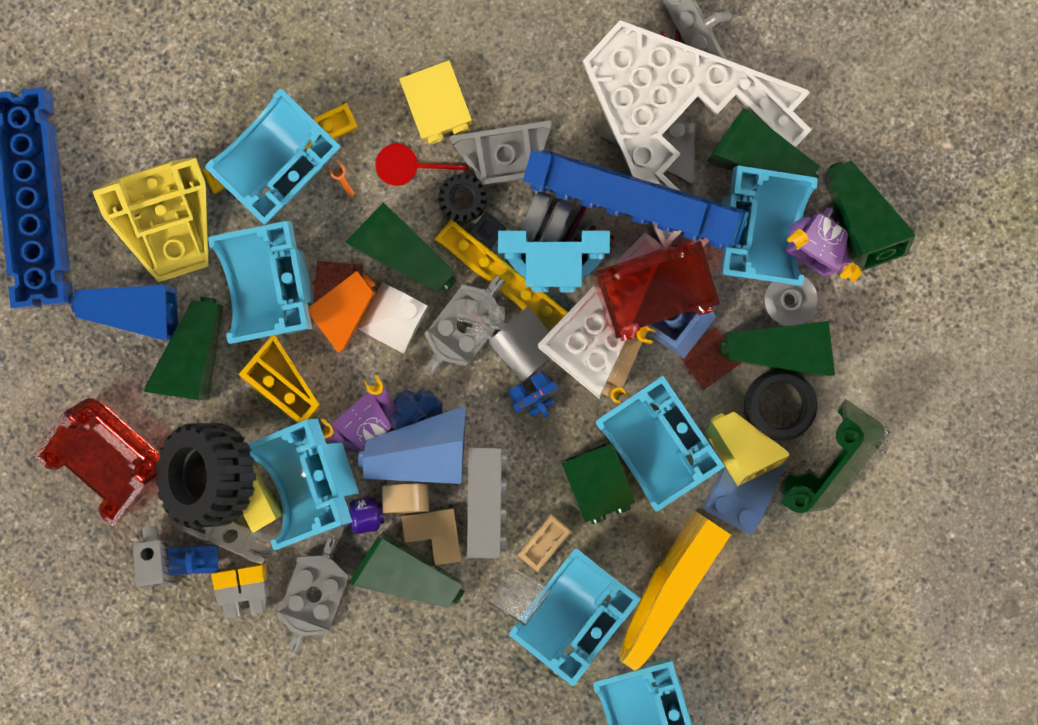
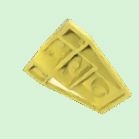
(161, 216)

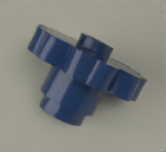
(414, 407)

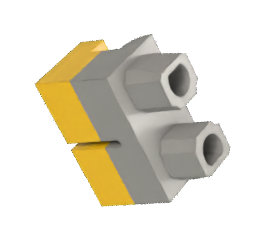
(241, 585)

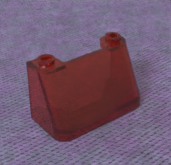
(655, 288)
(102, 455)

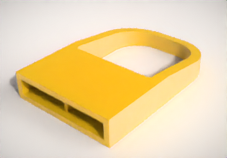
(671, 587)

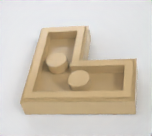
(440, 528)

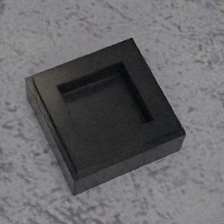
(487, 230)

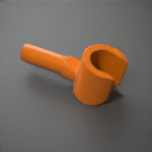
(341, 178)

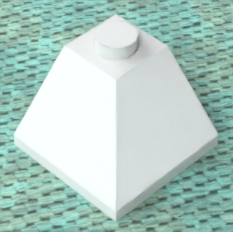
(393, 317)

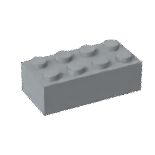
(484, 502)

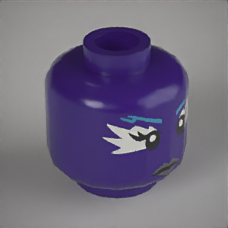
(365, 515)

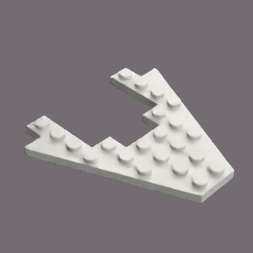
(650, 82)

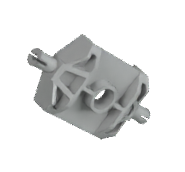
(443, 334)
(298, 610)

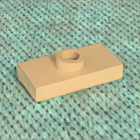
(544, 542)

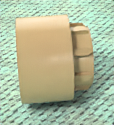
(405, 497)

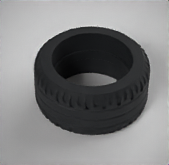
(808, 399)

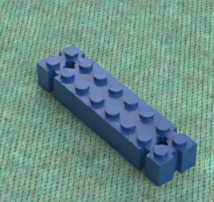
(636, 197)
(32, 201)

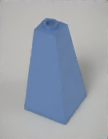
(418, 452)

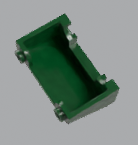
(859, 438)

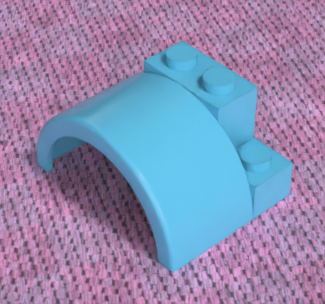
(274, 157)
(773, 205)
(554, 262)
(265, 281)
(658, 442)
(309, 478)
(576, 616)
(636, 701)

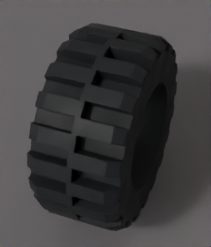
(182, 475)

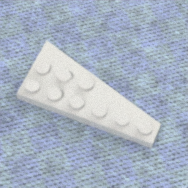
(583, 338)

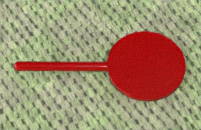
(398, 165)

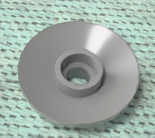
(799, 311)

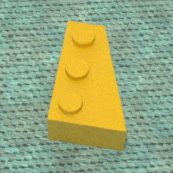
(279, 382)

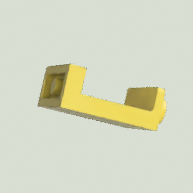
(436, 102)

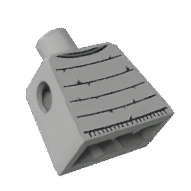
(154, 571)

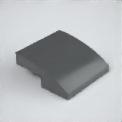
(520, 344)

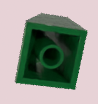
(598, 483)

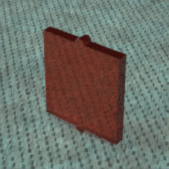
(331, 275)
(706, 360)

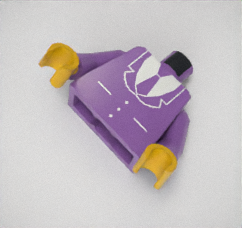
(822, 245)
(363, 420)

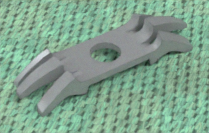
(241, 546)

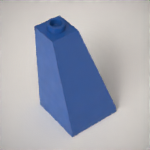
(136, 309)

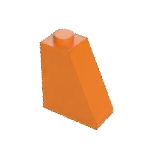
(343, 309)

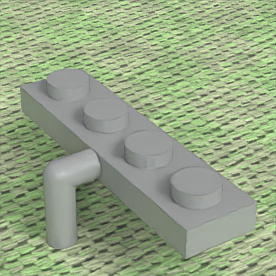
(694, 27)

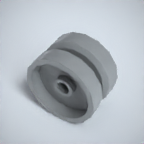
(543, 224)

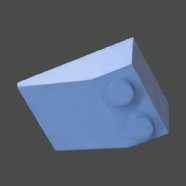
(681, 331)
(741, 504)

